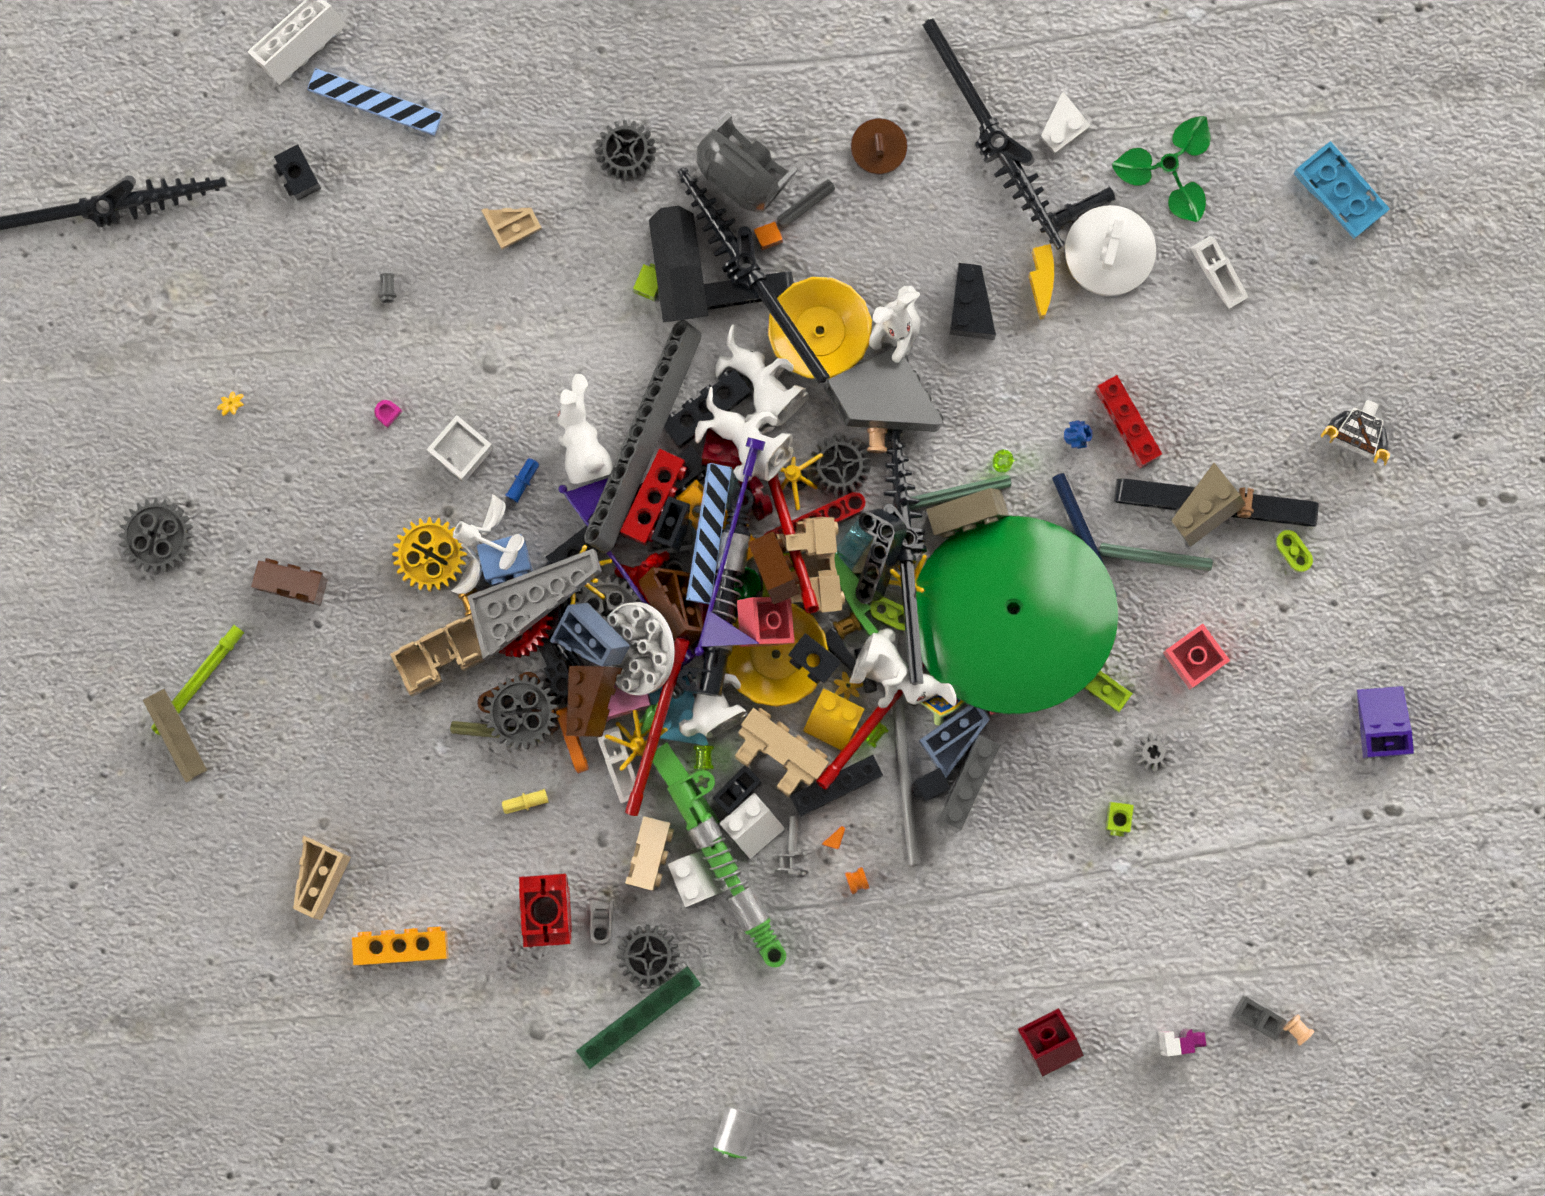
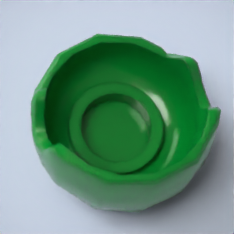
(750, 586)

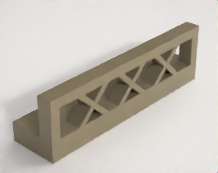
(174, 734)

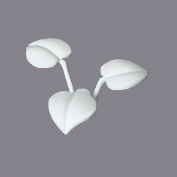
(470, 535)

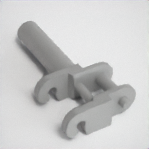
(792, 847)

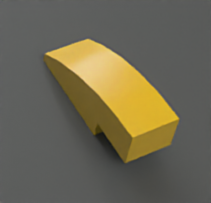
(1043, 278)

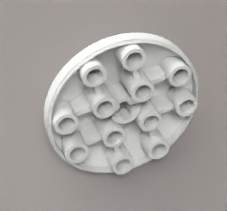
(1110, 250)
(650, 650)

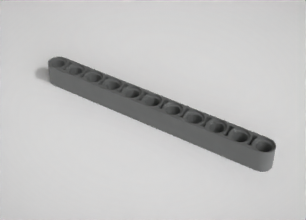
(642, 436)

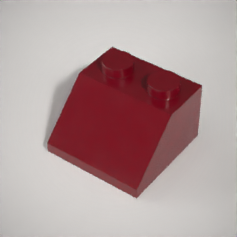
(1050, 1042)

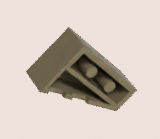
(967, 512)

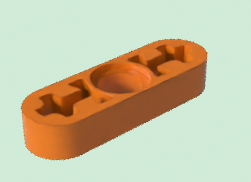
(573, 744)

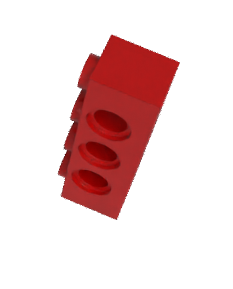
(1128, 421)
(662, 463)

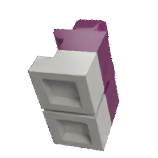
(1183, 1044)

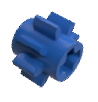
(1078, 434)

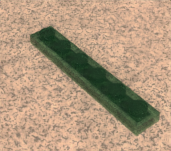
(638, 1017)

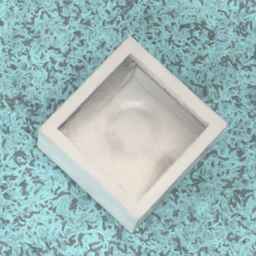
(460, 448)

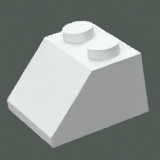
(752, 826)
(694, 879)

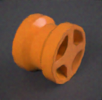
(857, 880)

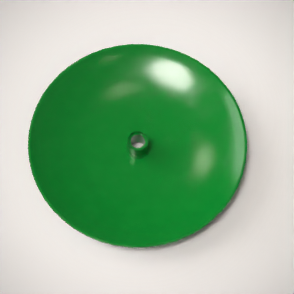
(1022, 658)

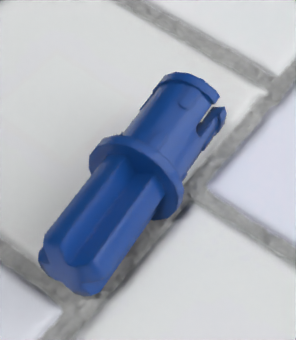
(522, 480)

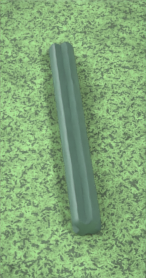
(960, 491)
(1155, 557)

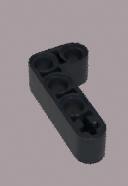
(873, 585)

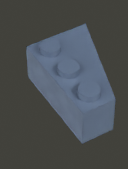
(590, 635)
(952, 738)

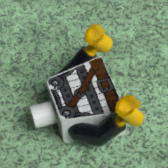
(1360, 432)

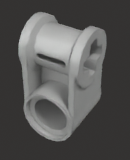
(601, 920)

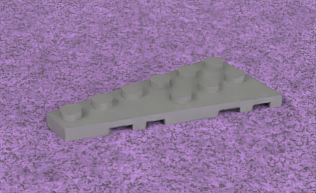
(519, 603)

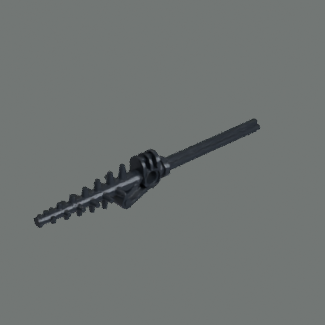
(1010, 153)
(119, 198)
(741, 252)
(908, 553)

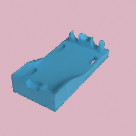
(1341, 190)

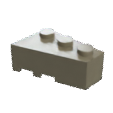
(1207, 506)

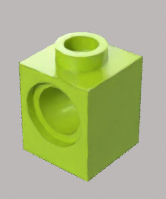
(646, 283)
(1124, 809)

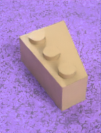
(649, 854)
(318, 877)

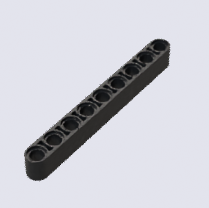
(1173, 497)

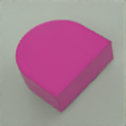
(387, 412)

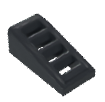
(838, 649)

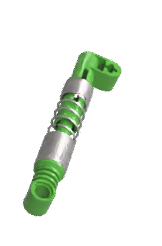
(742, 900)

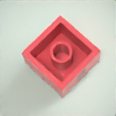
(765, 621)
(1196, 656)

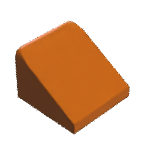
(768, 235)
(835, 839)

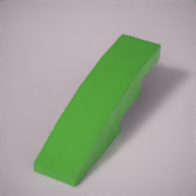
(848, 585)
(673, 771)

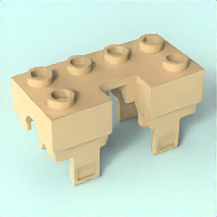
(818, 540)
(421, 659)
(774, 739)

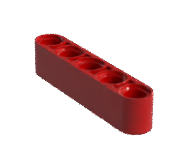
(841, 504)

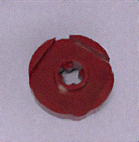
(761, 504)

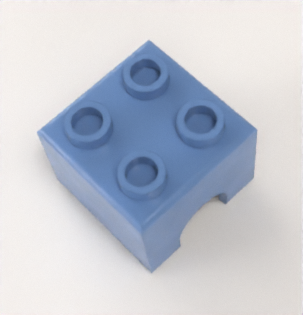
(490, 561)

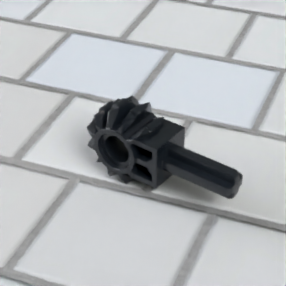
(555, 670)

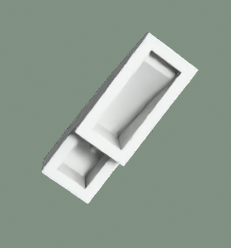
(1219, 271)
(615, 756)

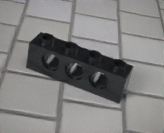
(738, 393)
(847, 781)

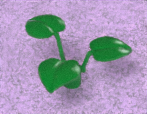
(1135, 168)

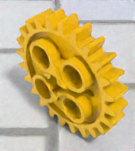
(419, 572)

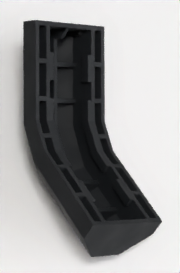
(677, 264)

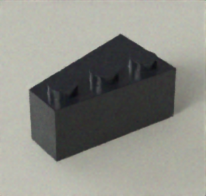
(971, 304)

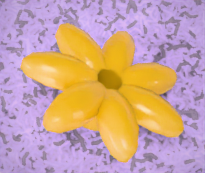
(230, 404)
(843, 689)

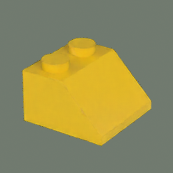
(833, 719)

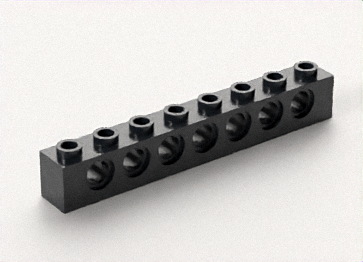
(697, 472)

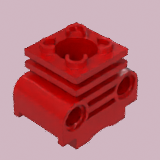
(530, 892)

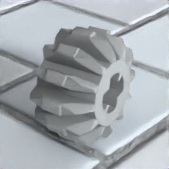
(1160, 749)

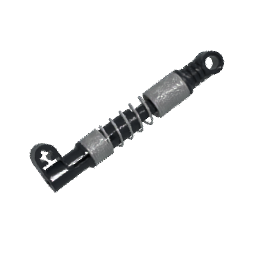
(725, 602)

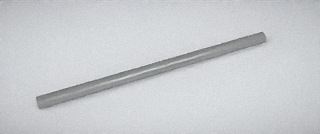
(905, 780)

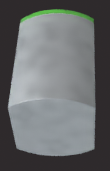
(736, 1133)

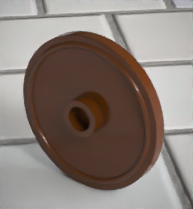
(879, 146)

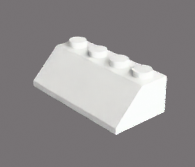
(297, 39)

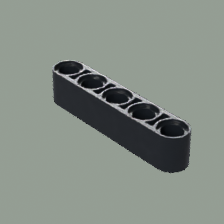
(724, 294)

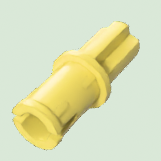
(525, 801)

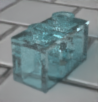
(853, 543)

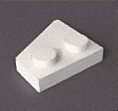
(1063, 125)

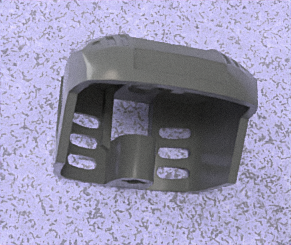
(739, 171)

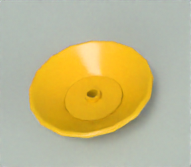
(827, 305)
(771, 679)

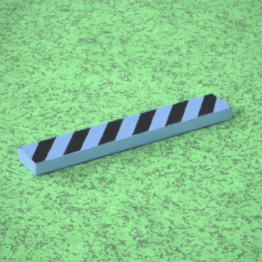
(375, 102)
(709, 533)

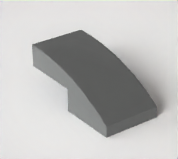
(1259, 1018)

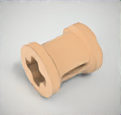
(877, 440)
(1298, 1030)

